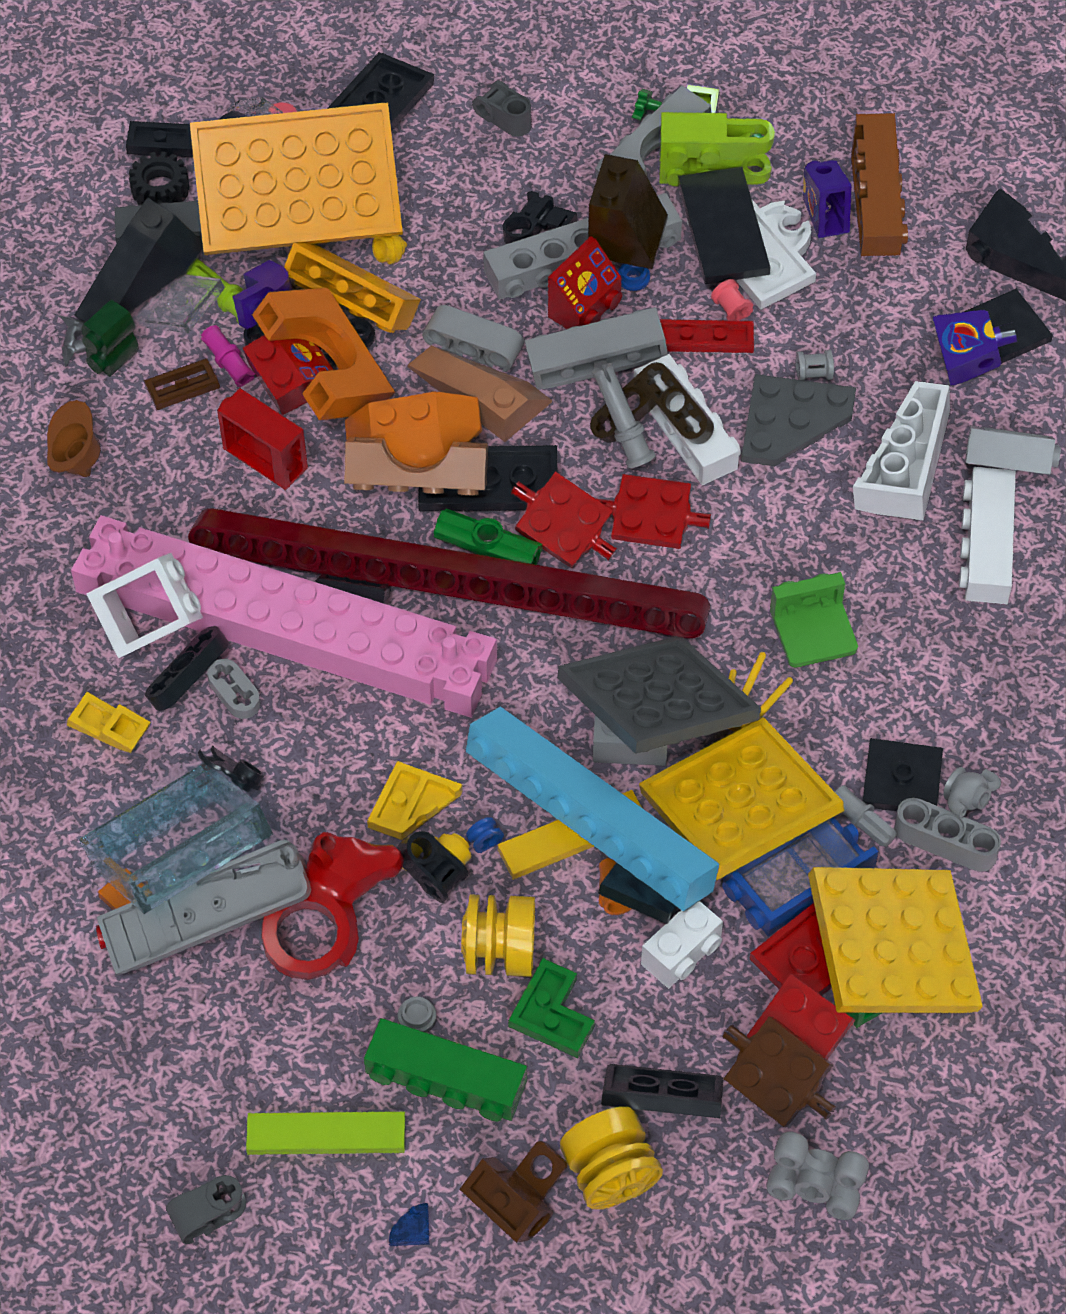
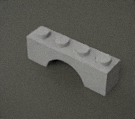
(647, 135)

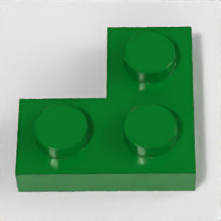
(542, 1012)

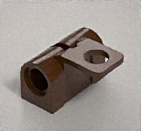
(515, 1196)

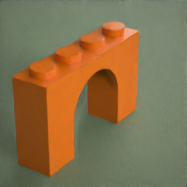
(319, 319)

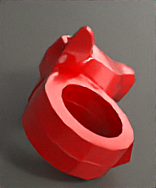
(338, 875)

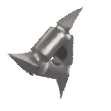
(70, 343)

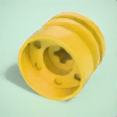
(499, 935)
(610, 1157)

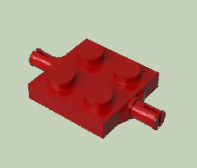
(653, 511)
(564, 520)

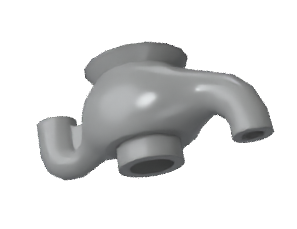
(969, 790)

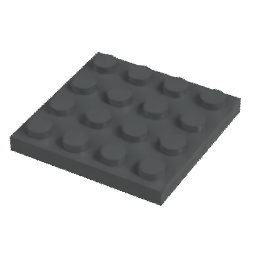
(658, 694)

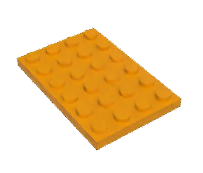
(296, 178)

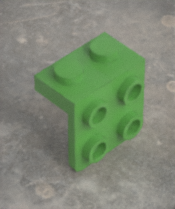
(812, 620)

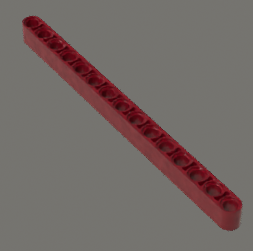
(465, 571)

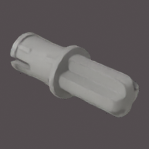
(865, 818)

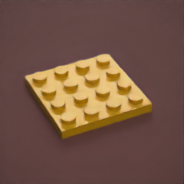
(742, 796)
(894, 940)

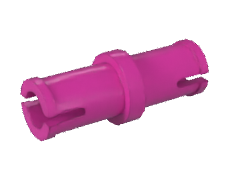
(227, 355)

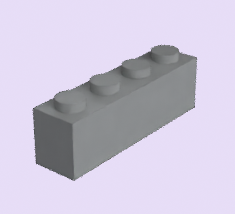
(576, 352)

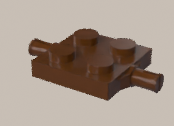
(778, 1072)

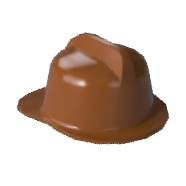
(72, 440)

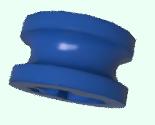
(484, 834)

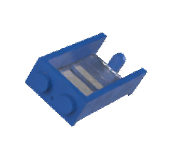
(778, 883)

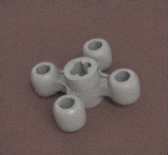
(817, 1175)

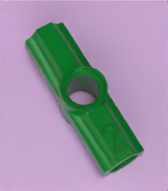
(471, 533)

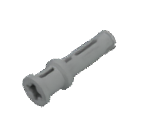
(628, 430)

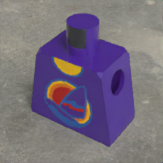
(823, 184)
(970, 343)

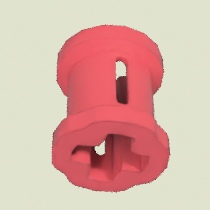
(732, 300)

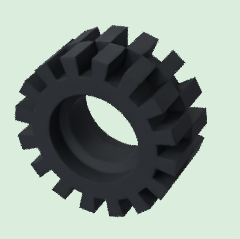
(159, 167)

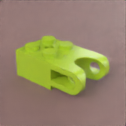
(713, 142)

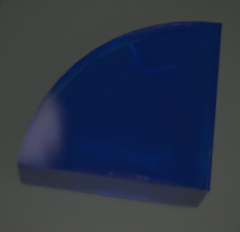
(411, 1227)

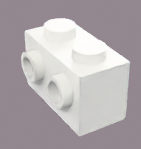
(682, 943)

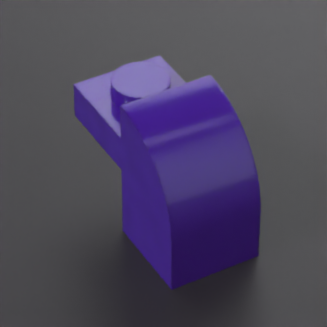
(259, 281)

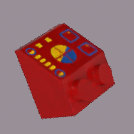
(583, 287)
(285, 368)

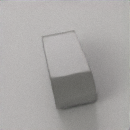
(473, 336)
(937, 820)

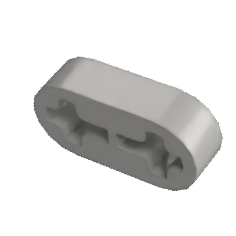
(227, 692)

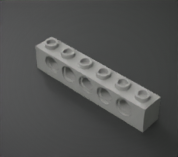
(531, 260)

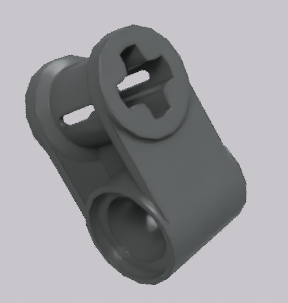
(505, 108)
(204, 1210)

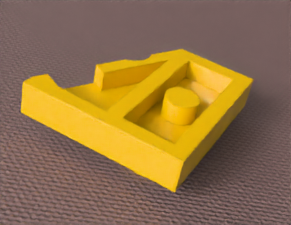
(411, 800)

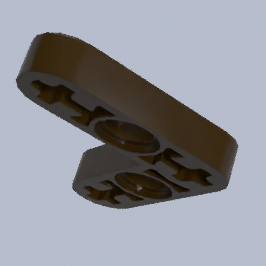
(652, 395)

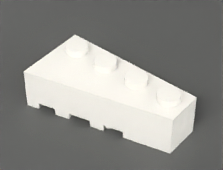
(905, 464)

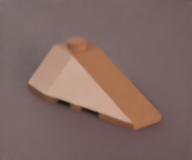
(503, 399)

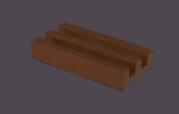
(183, 388)

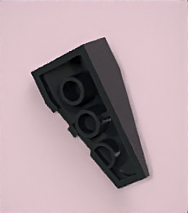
(1014, 247)
(145, 260)

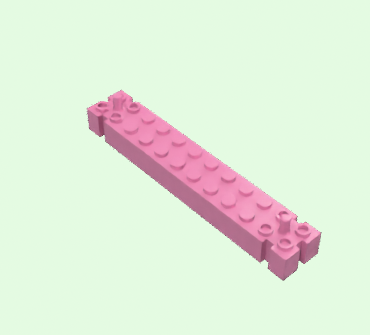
(296, 618)

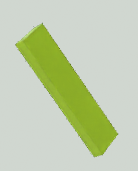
(325, 1133)

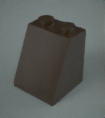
(626, 213)

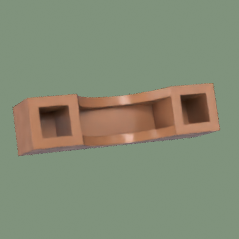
(371, 464)

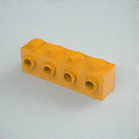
(352, 286)

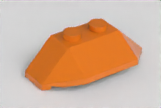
(418, 426)

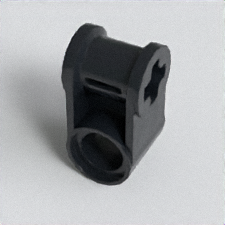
(434, 865)

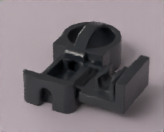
(534, 214)

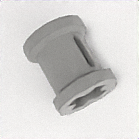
(824, 359)

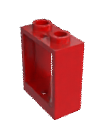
(262, 438)

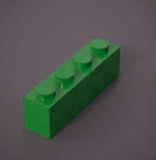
(445, 1070)

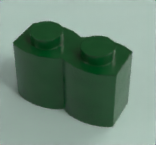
(109, 338)

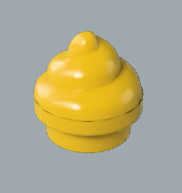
(388, 248)

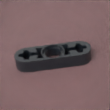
(186, 668)

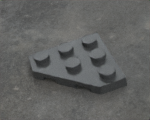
(792, 416)

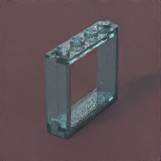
(191, 859)

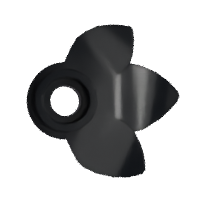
(242, 773)

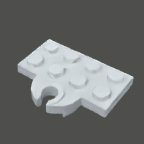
(784, 251)

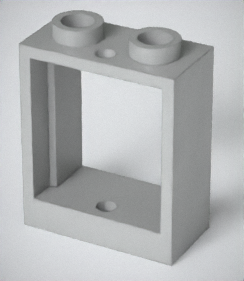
(1012, 450)

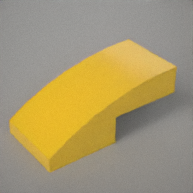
(111, 725)

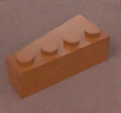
(878, 185)

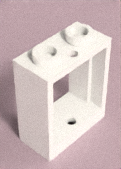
(116, 620)

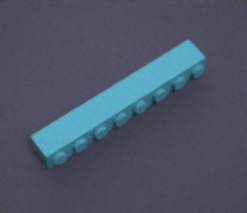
(592, 808)

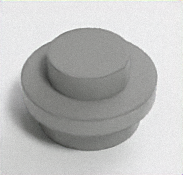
(417, 1014)

